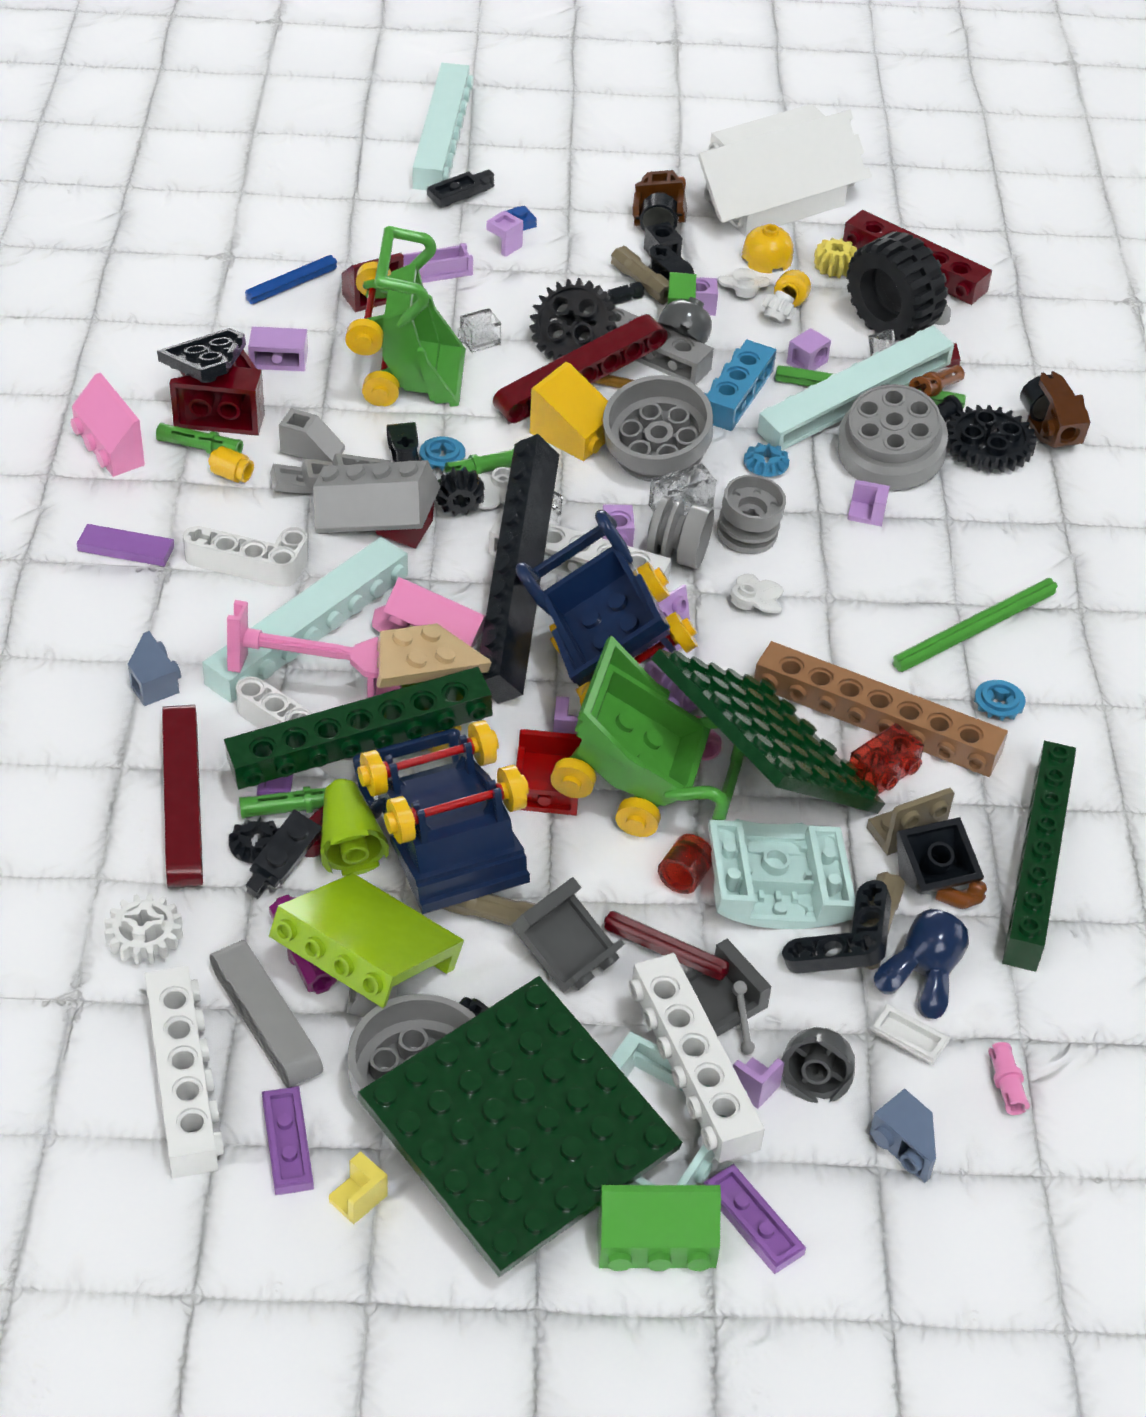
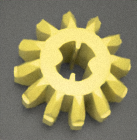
(834, 257)

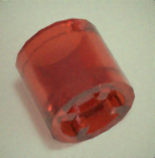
(685, 864)

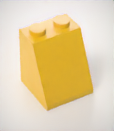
(568, 412)

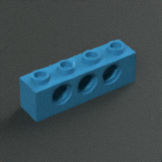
(740, 383)

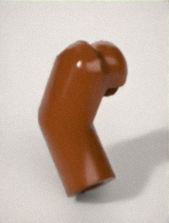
(963, 898)

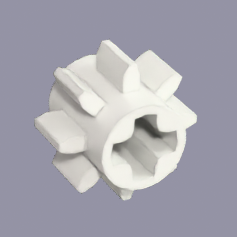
(779, 307)

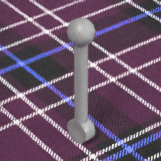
(739, 989)

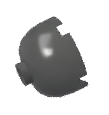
(687, 319)
(818, 1065)

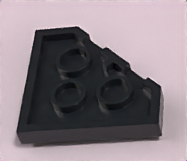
(206, 355)

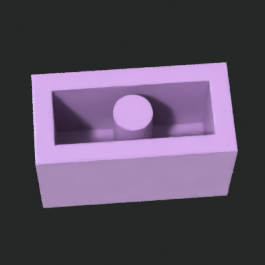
(278, 348)

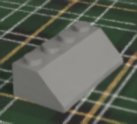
(374, 496)

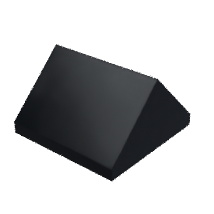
(937, 856)

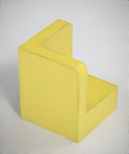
(362, 1190)

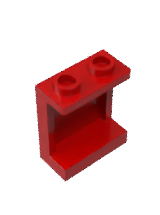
(536, 760)

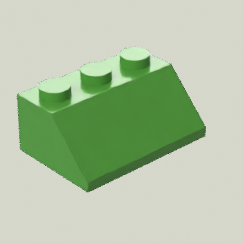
(659, 1227)

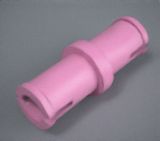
(1008, 1078)

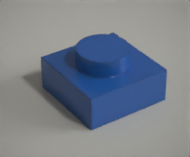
(525, 215)

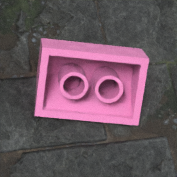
(108, 427)
(422, 607)

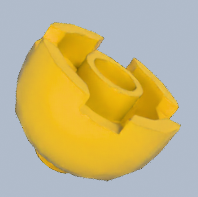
(768, 249)

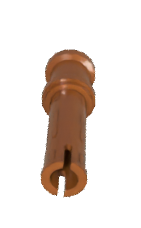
(943, 379)

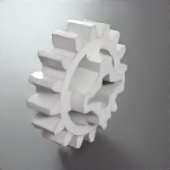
(143, 929)

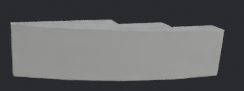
(302, 479)

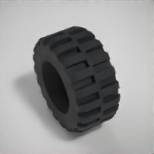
(897, 285)

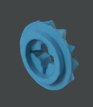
(432, 448)
(756, 463)
(1000, 691)

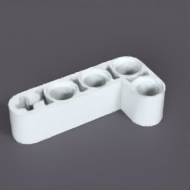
(247, 557)

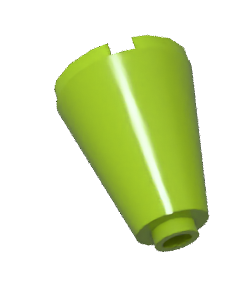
(350, 831)

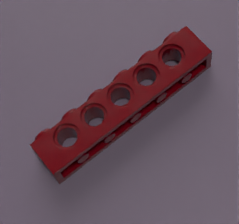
(964, 277)

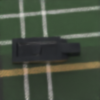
(460, 187)
(282, 853)

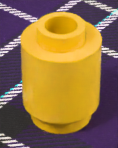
(231, 464)

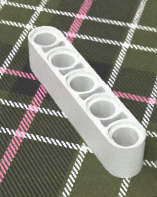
(267, 706)

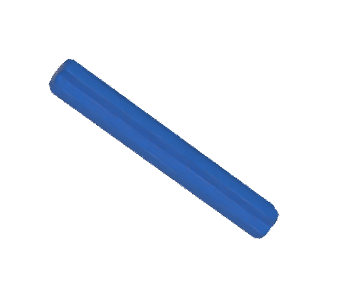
(291, 279)

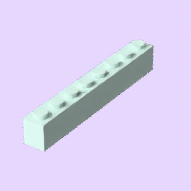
(442, 125)
(832, 398)
(314, 613)

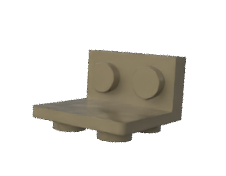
(908, 815)

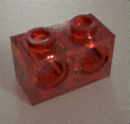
(888, 758)

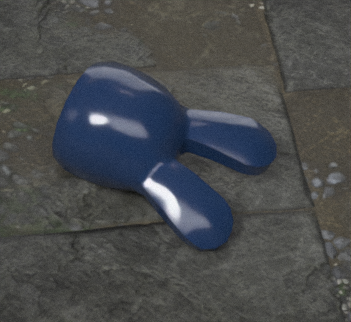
(932, 949)

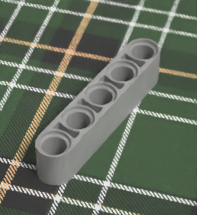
(266, 1014)

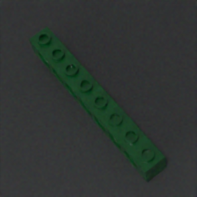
(358, 727)
(1039, 857)

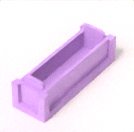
(445, 264)

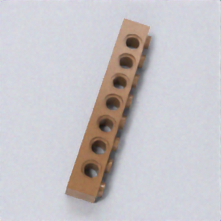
(878, 706)

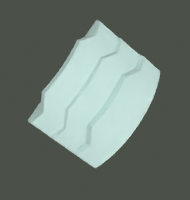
(781, 874)

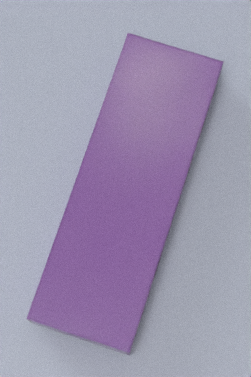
(125, 545)
(287, 1140)
(756, 1220)

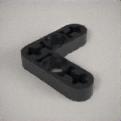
(801, 952)

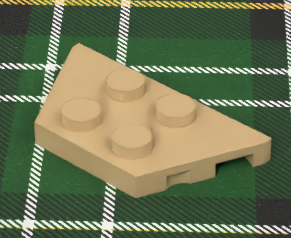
(423, 655)

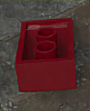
(226, 405)

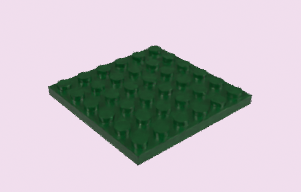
(769, 732)
(518, 1123)

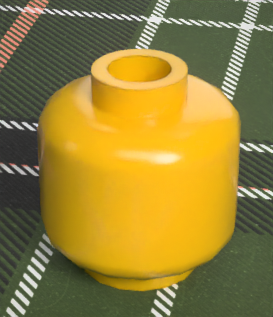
(794, 284)

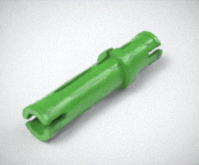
(196, 439)
(482, 463)
(282, 802)

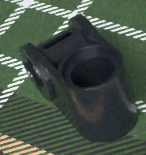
(666, 261)
(403, 441)

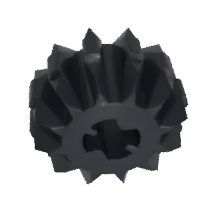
(460, 491)

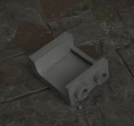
(566, 938)
(717, 995)

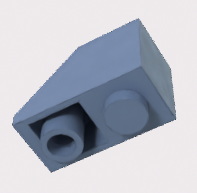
(151, 671)
(907, 1132)

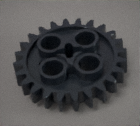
(578, 299)
(1006, 447)

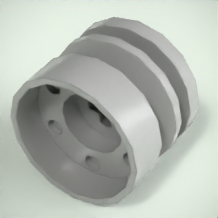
(751, 514)
(685, 533)

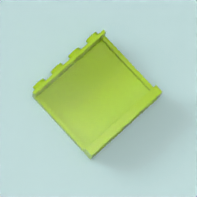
(363, 936)

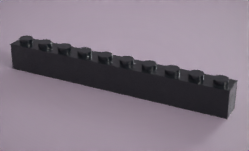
(521, 539)

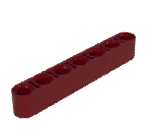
(590, 360)
(182, 797)

